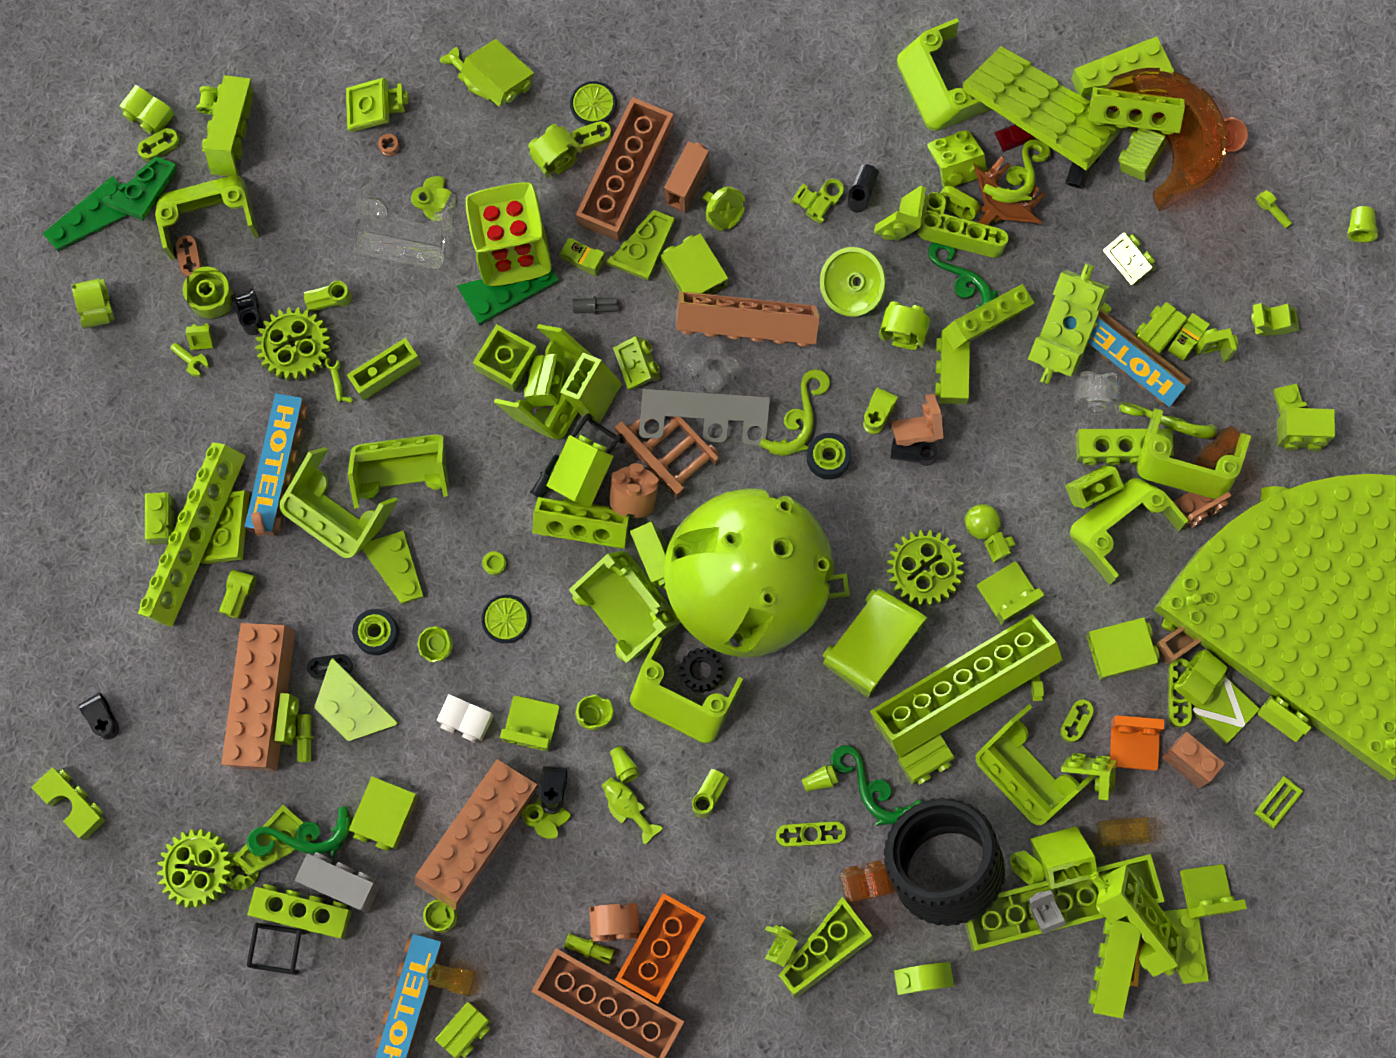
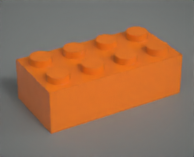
(660, 948)

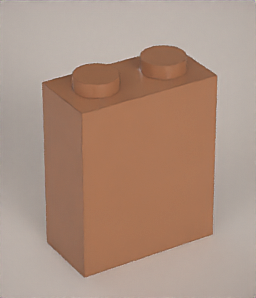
(687, 176)
(1193, 760)

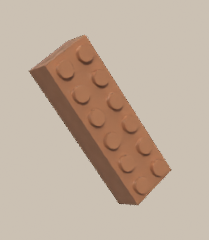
(625, 169)
(747, 318)
(258, 679)
(475, 834)
(607, 1006)

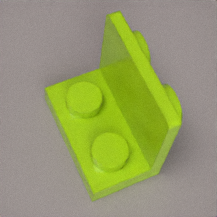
(1009, 593)
(530, 723)
(1099, 766)
(1208, 892)

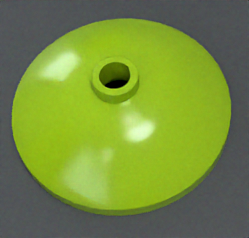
(840, 286)

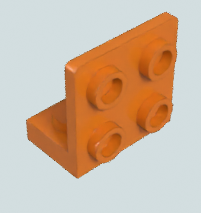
(1135, 742)

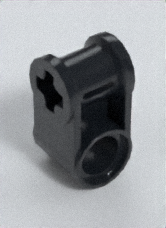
(247, 308)
(97, 713)
(553, 786)

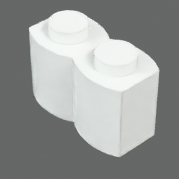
(464, 718)

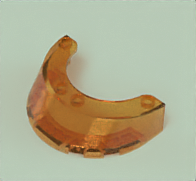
(1202, 138)

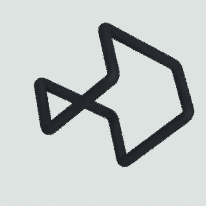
(619, 438)
(298, 932)

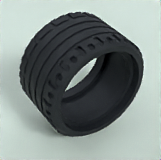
(928, 821)

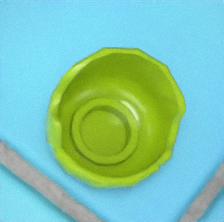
(982, 521)
(435, 644)
(594, 712)

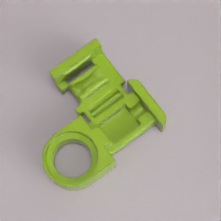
(817, 204)

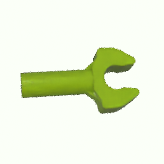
(1267, 201)
(191, 360)
(1037, 689)

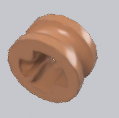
(388, 138)

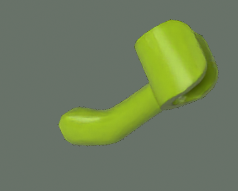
(337, 382)

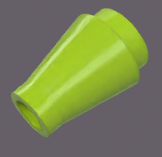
(624, 767)
(822, 778)

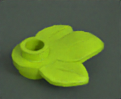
(435, 194)
(546, 823)

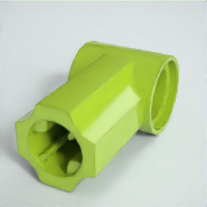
(325, 296)
(238, 588)
(710, 792)

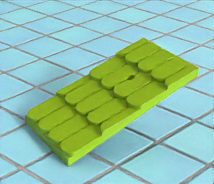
(1040, 106)

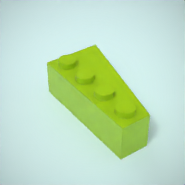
(1101, 71)
(228, 125)
(827, 948)

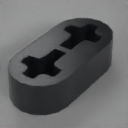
(324, 661)

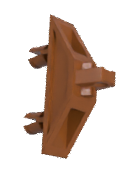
(994, 209)

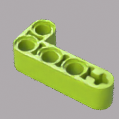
(987, 241)

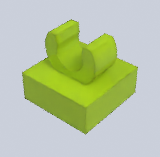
(199, 337)
(998, 546)

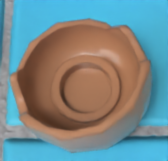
(1236, 134)

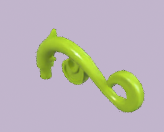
(1015, 174)
(806, 416)
(1175, 423)

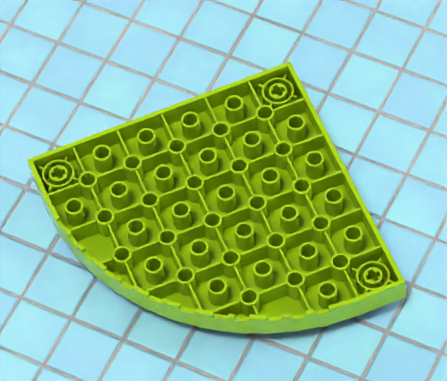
(1307, 606)

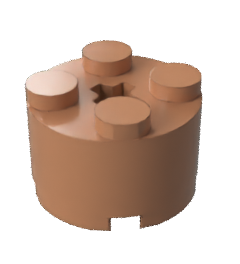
(633, 491)
(613, 921)

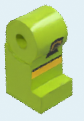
(582, 256)
(1188, 337)

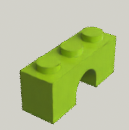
(84, 816)

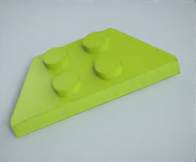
(349, 705)

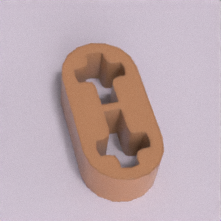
(183, 257)

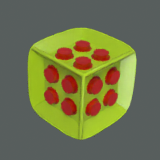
(508, 234)

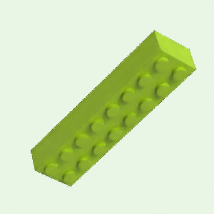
(966, 685)
(1011, 915)

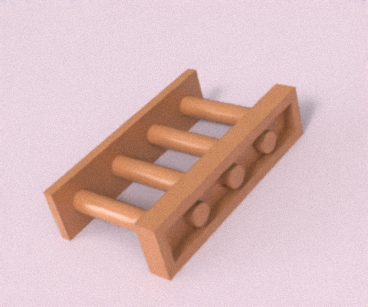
(660, 466)

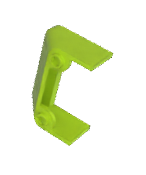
(934, 102)
(227, 190)
(563, 414)
(397, 463)
(1158, 467)
(325, 519)
(1090, 530)
(676, 711)
(1022, 776)

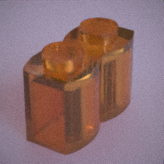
(1223, 445)
(866, 882)

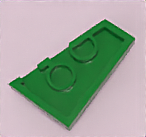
(143, 190)

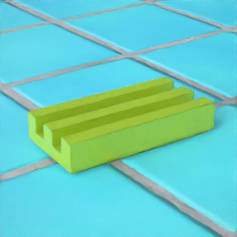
(1265, 817)

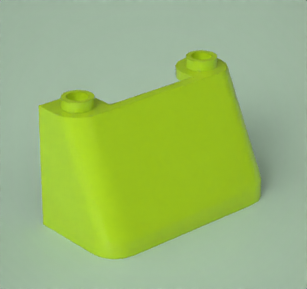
(625, 603)
(873, 641)

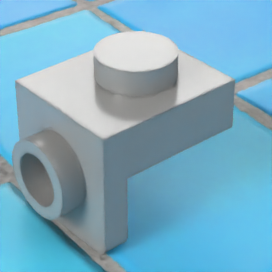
(1046, 911)

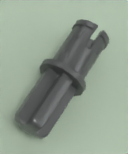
(594, 305)

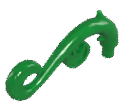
(966, 276)
(882, 787)
(331, 845)

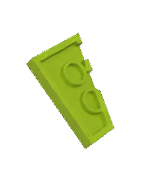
(644, 247)
(229, 534)
(395, 565)
(282, 821)
(1192, 960)

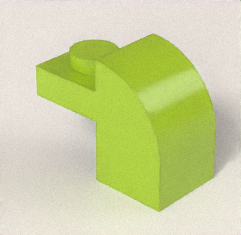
(1274, 320)
(924, 978)

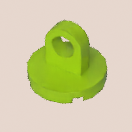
(724, 207)

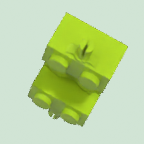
(1059, 346)
(1123, 896)

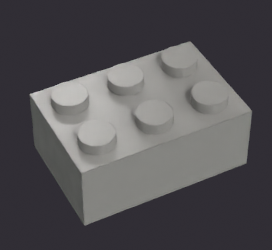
(338, 881)

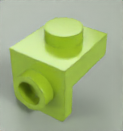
(397, 99)

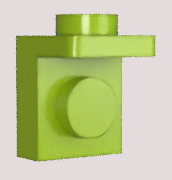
(1288, 398)

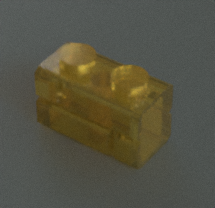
(1123, 832)

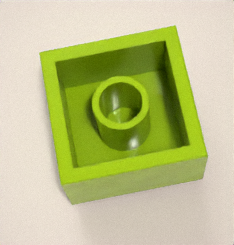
(505, 358)
(1305, 428)

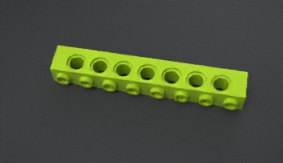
(191, 546)

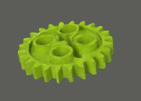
(286, 325)
(911, 551)
(191, 890)

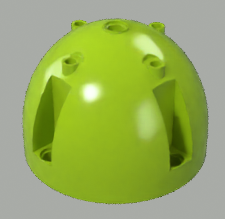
(723, 585)

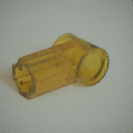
(456, 979)

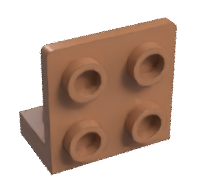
(920, 429)
(1198, 507)

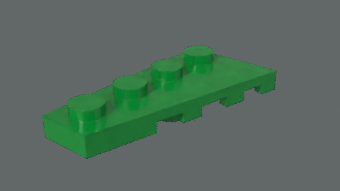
(85, 217)
(490, 301)

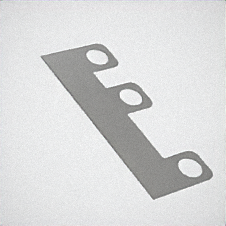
(711, 407)

